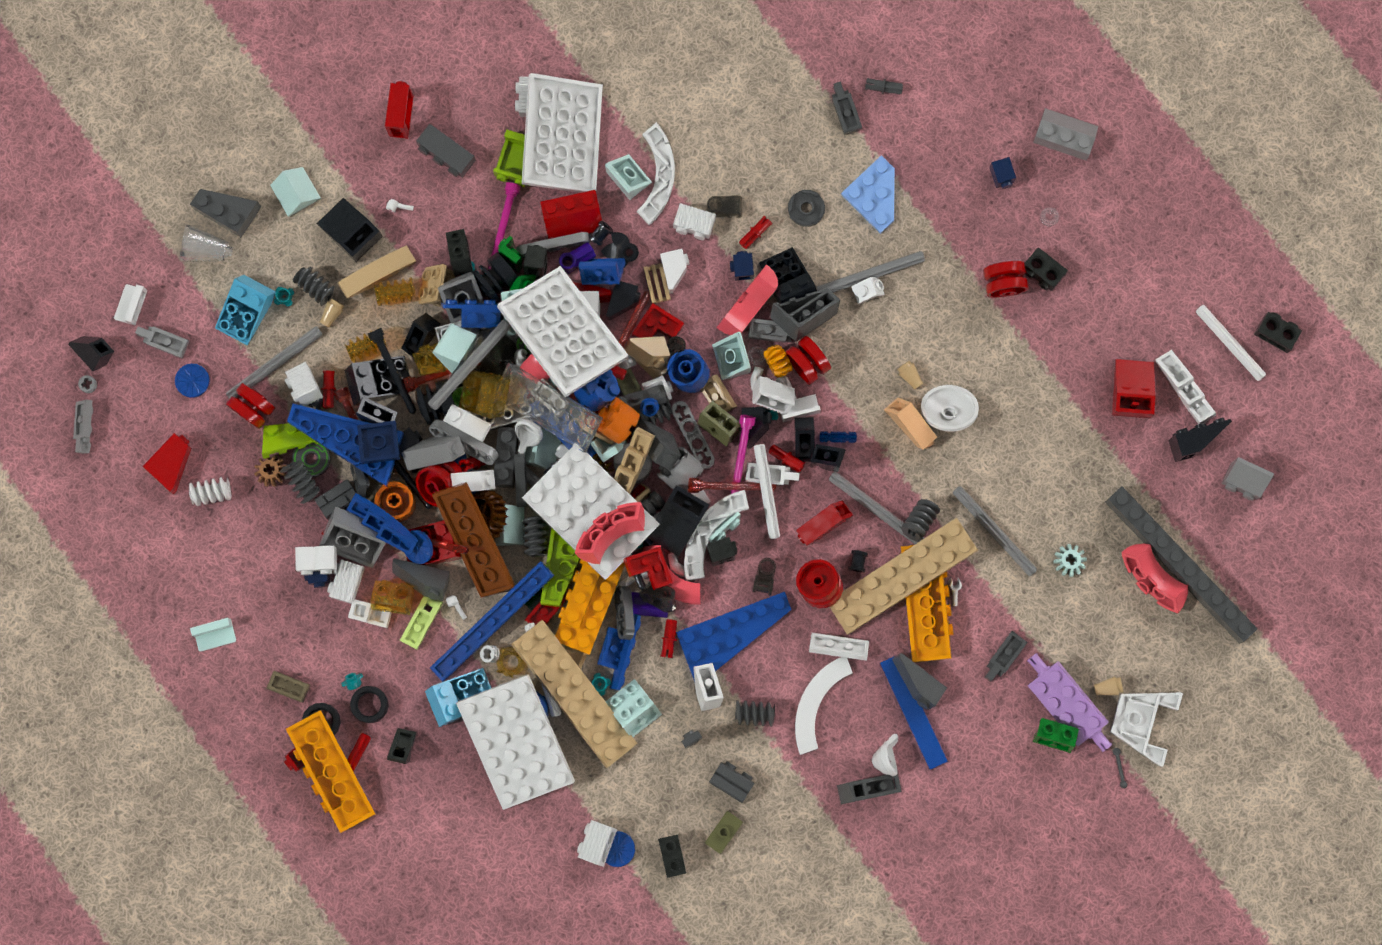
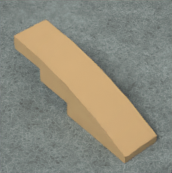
(376, 272)
(634, 459)

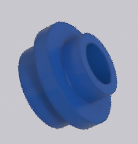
(649, 411)

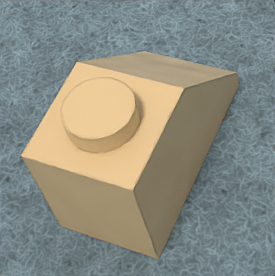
(648, 350)

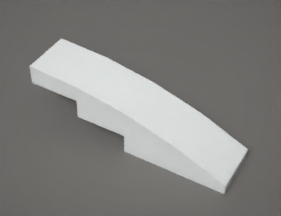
(1185, 387)

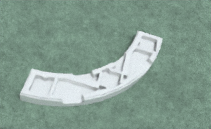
(664, 174)
(709, 523)
(811, 700)

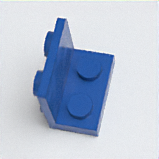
(601, 271)

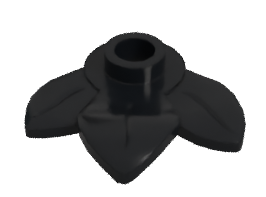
(619, 247)

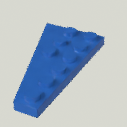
(339, 436)
(728, 634)

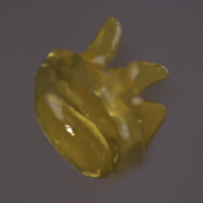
(509, 651)

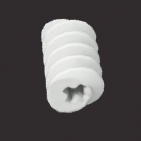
(210, 492)

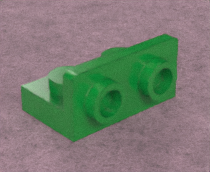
(509, 254)
(1056, 735)

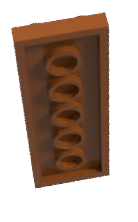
(471, 530)

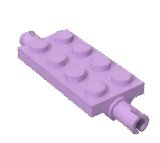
(1068, 702)

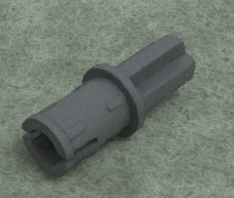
(884, 86)

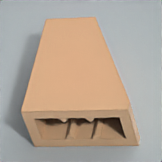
(911, 423)

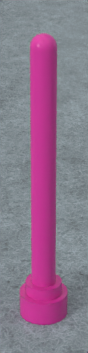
(511, 191)
(746, 424)

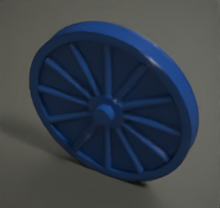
(192, 380)
(423, 550)
(621, 851)

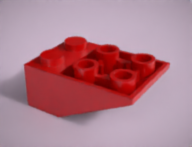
(1134, 389)
(439, 532)

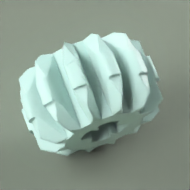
(1065, 553)

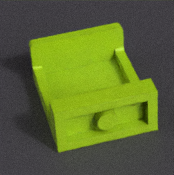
(511, 158)

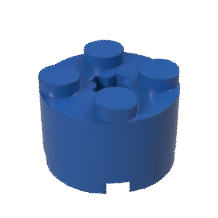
(688, 361)
(598, 391)

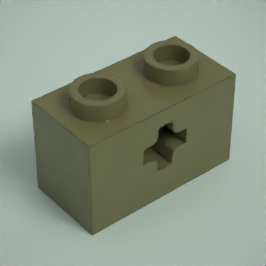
(719, 423)

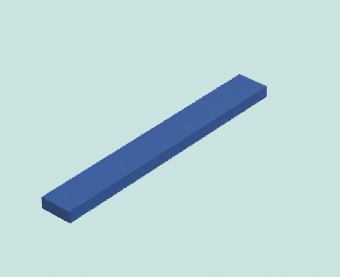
(492, 621)

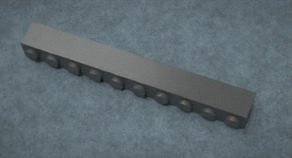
(1181, 565)

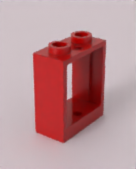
(399, 110)

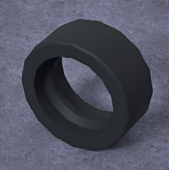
(355, 699)
(322, 706)

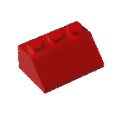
(571, 214)

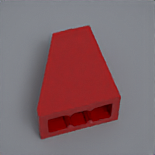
(169, 462)
(824, 522)

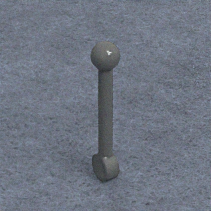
(1116, 751)

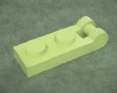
(420, 622)

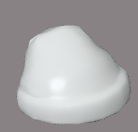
(528, 433)
(884, 755)

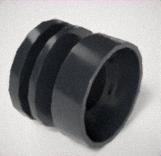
(495, 278)
(422, 400)

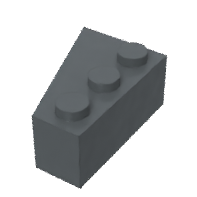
(226, 210)
(805, 314)

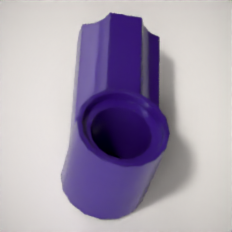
(581, 254)

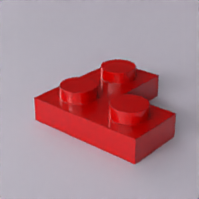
(655, 320)
(652, 563)

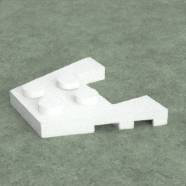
(1135, 721)

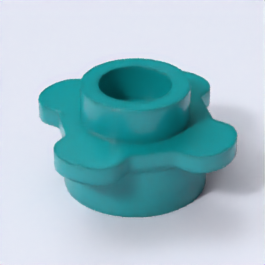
(283, 291)
(352, 681)
(605, 683)

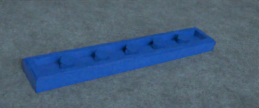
(915, 717)

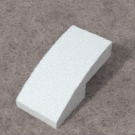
(363, 612)

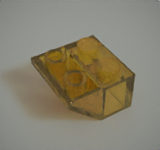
(485, 394)

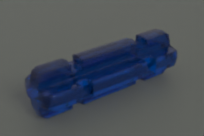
(838, 437)

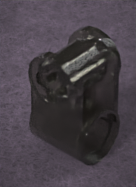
(727, 206)
(764, 578)
(660, 598)

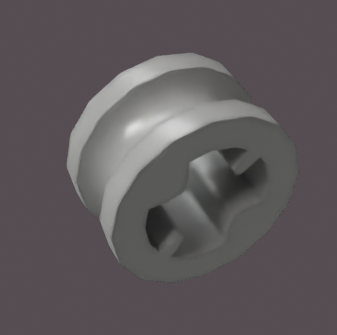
(82, 381)

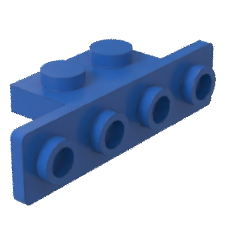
(476, 314)
(616, 653)

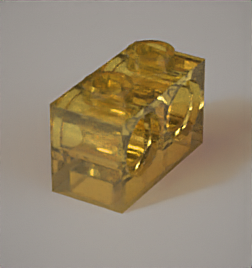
(427, 362)
(391, 601)

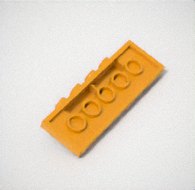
(586, 608)
(929, 620)
(329, 771)

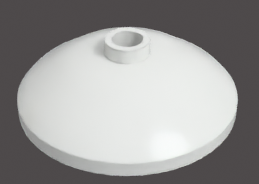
(951, 401)

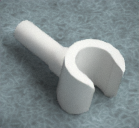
(393, 205)
(955, 590)
(452, 601)

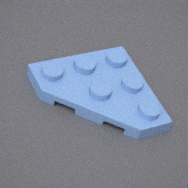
(874, 194)

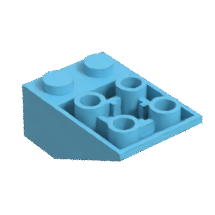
(244, 308)
(447, 693)

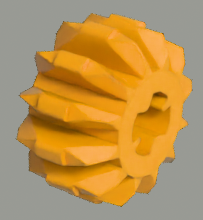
(777, 361)

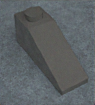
(425, 579)
(921, 685)
(868, 788)

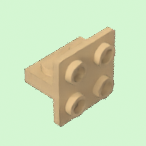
(432, 279)

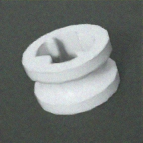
(484, 653)

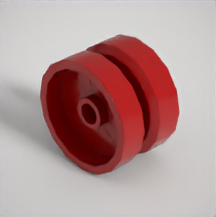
(1005, 279)
(808, 360)
(251, 404)
(434, 479)
(819, 583)

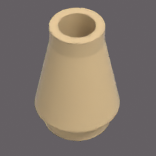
(331, 312)
(910, 375)
(1109, 687)

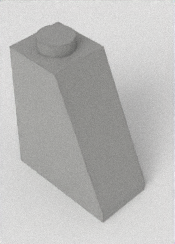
(433, 452)

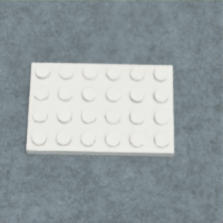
(562, 133)
(562, 331)
(578, 493)
(515, 741)

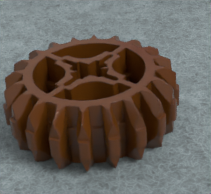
(492, 510)

